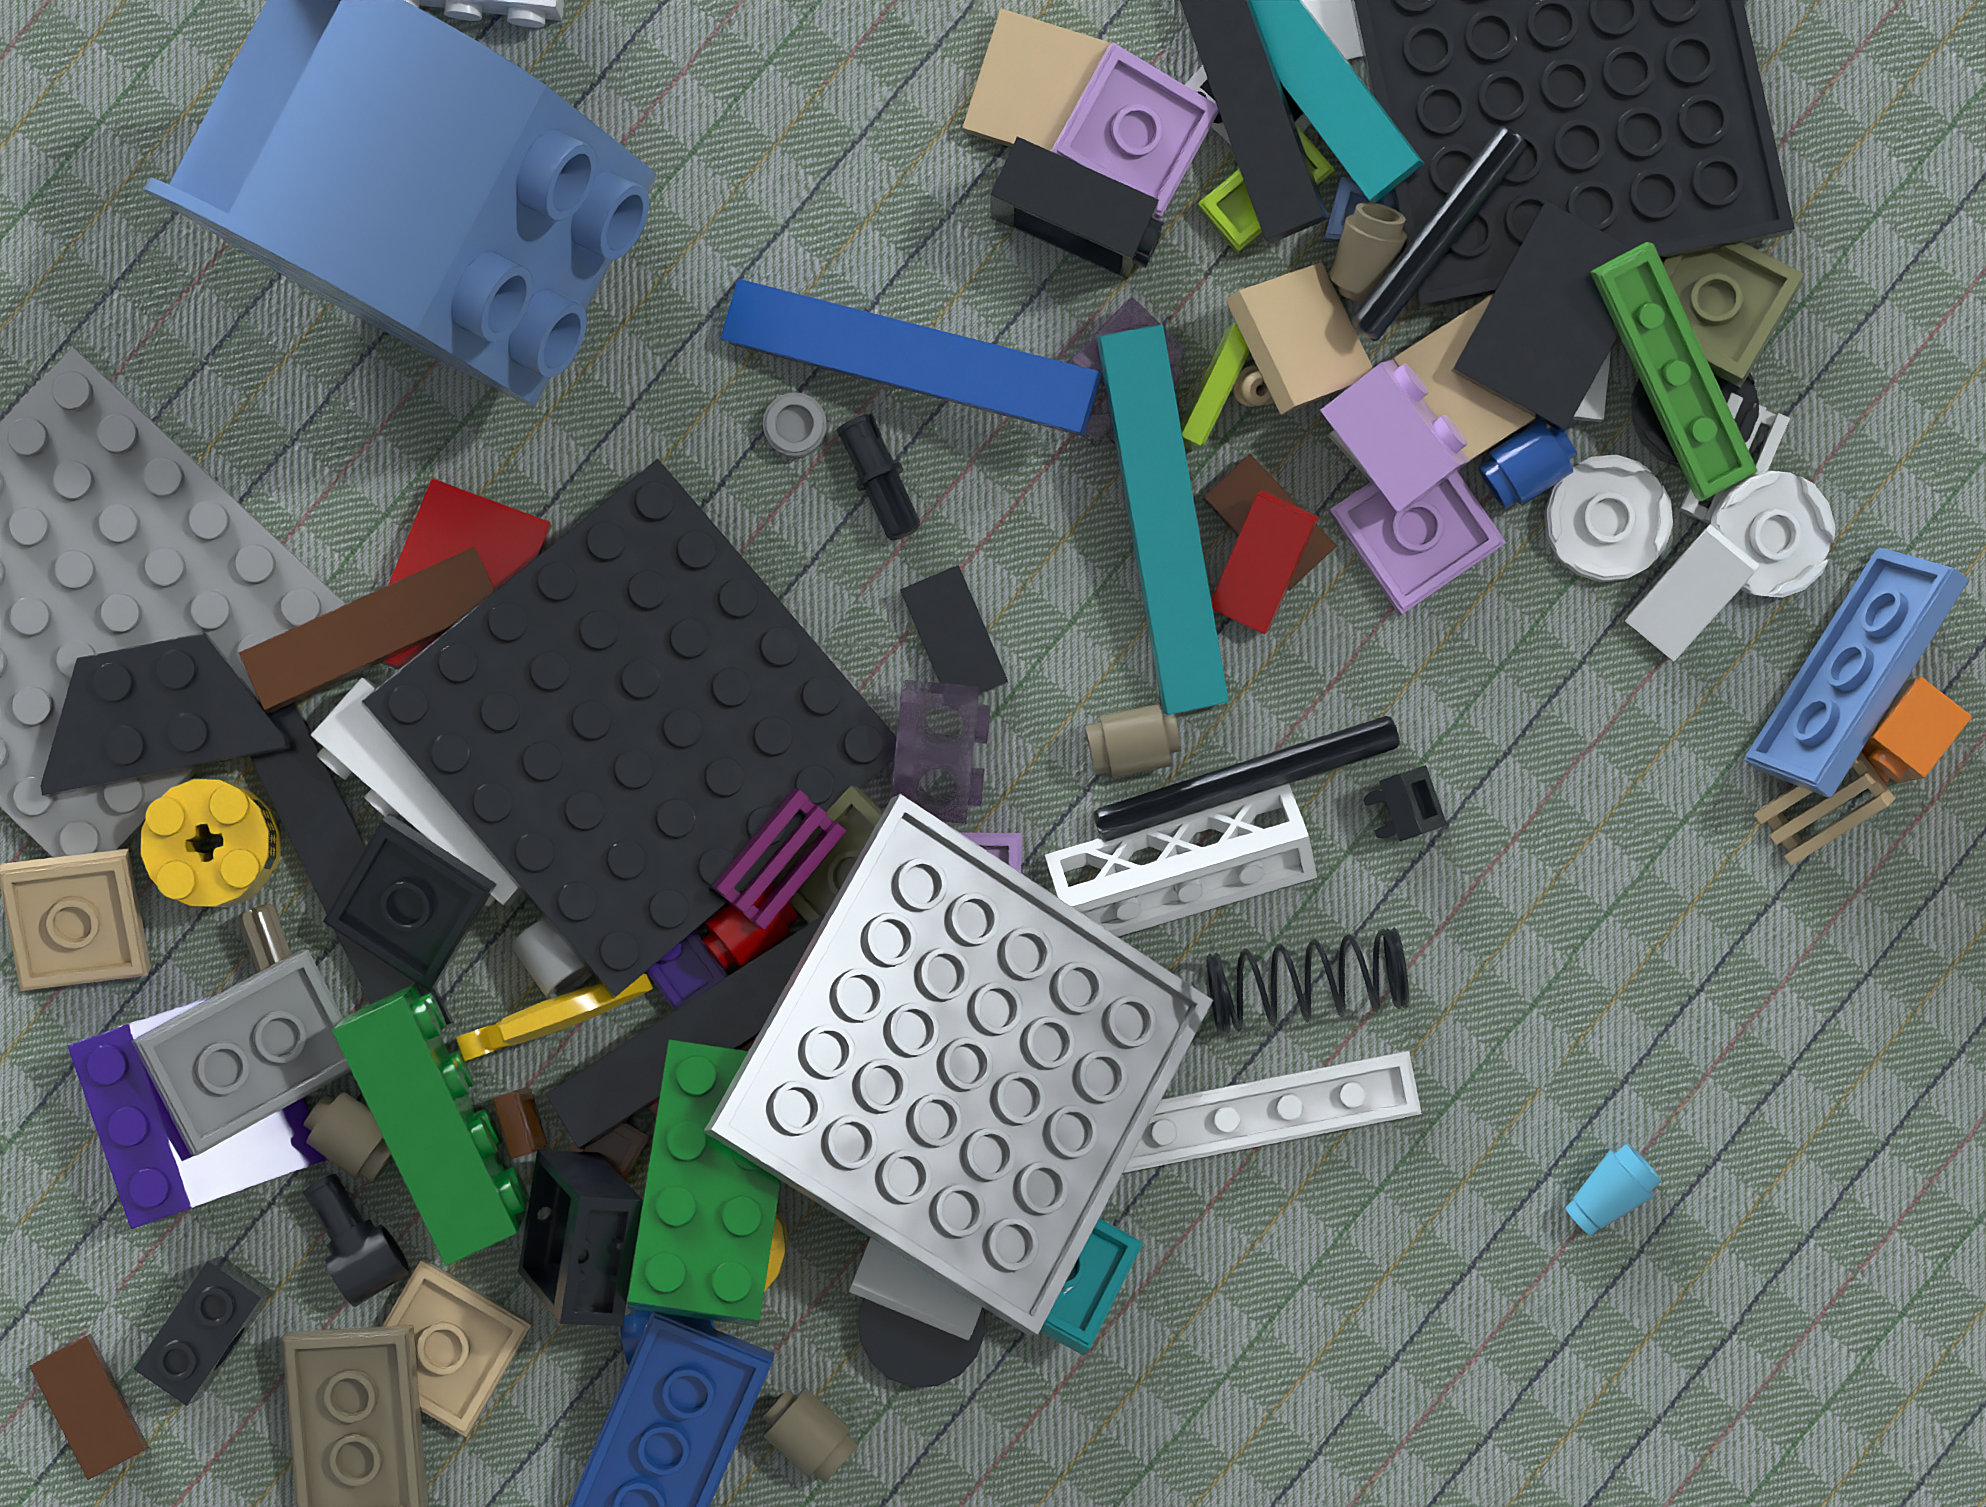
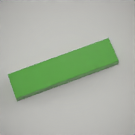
(1674, 371)

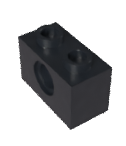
(203, 1330)

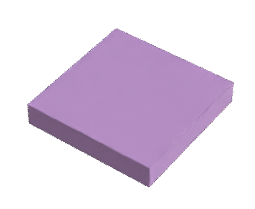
(1136, 126)
(1420, 546)

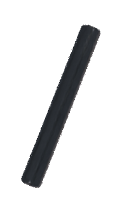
(1247, 778)

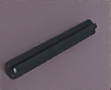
(1438, 233)

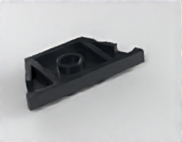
(154, 715)

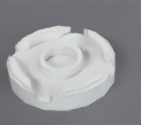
(1608, 518)
(1780, 526)

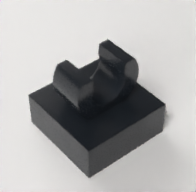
(1410, 803)

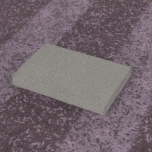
(245, 1052)

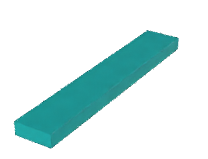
(1162, 518)

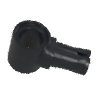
(362, 1255)

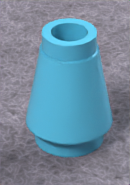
(1613, 1189)

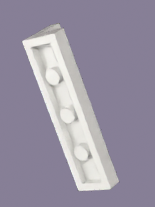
(1185, 875)

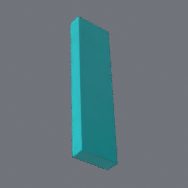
(1335, 98)

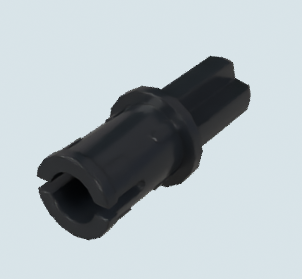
(879, 476)

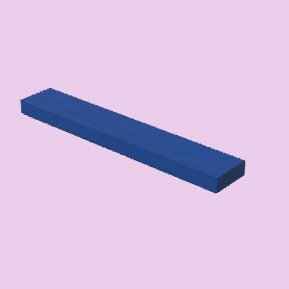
(911, 357)

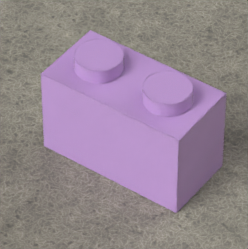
(1397, 433)

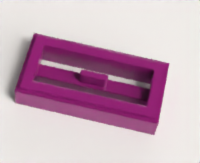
(798, 873)

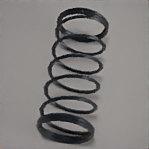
(1395, 966)

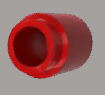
(738, 940)

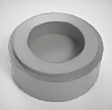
(795, 425)

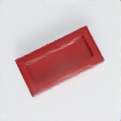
(1263, 562)

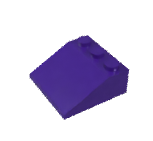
(144, 1147)

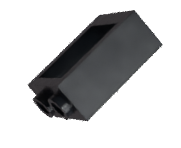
(1076, 209)
(586, 1246)

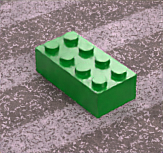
(432, 1124)
(703, 1204)

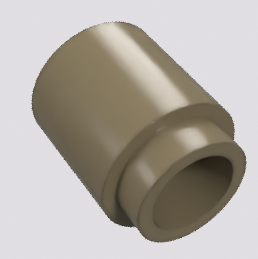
(1367, 249)
(1132, 741)
(348, 1136)
(808, 1434)

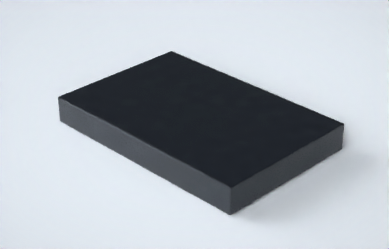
(1546, 321)

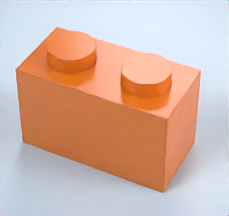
(1914, 732)

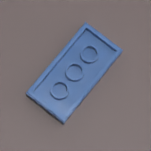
(1855, 670)

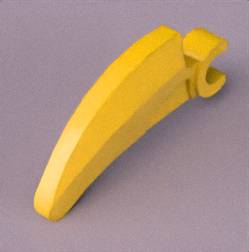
(547, 1018)

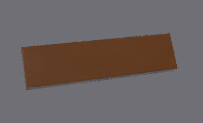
(366, 631)

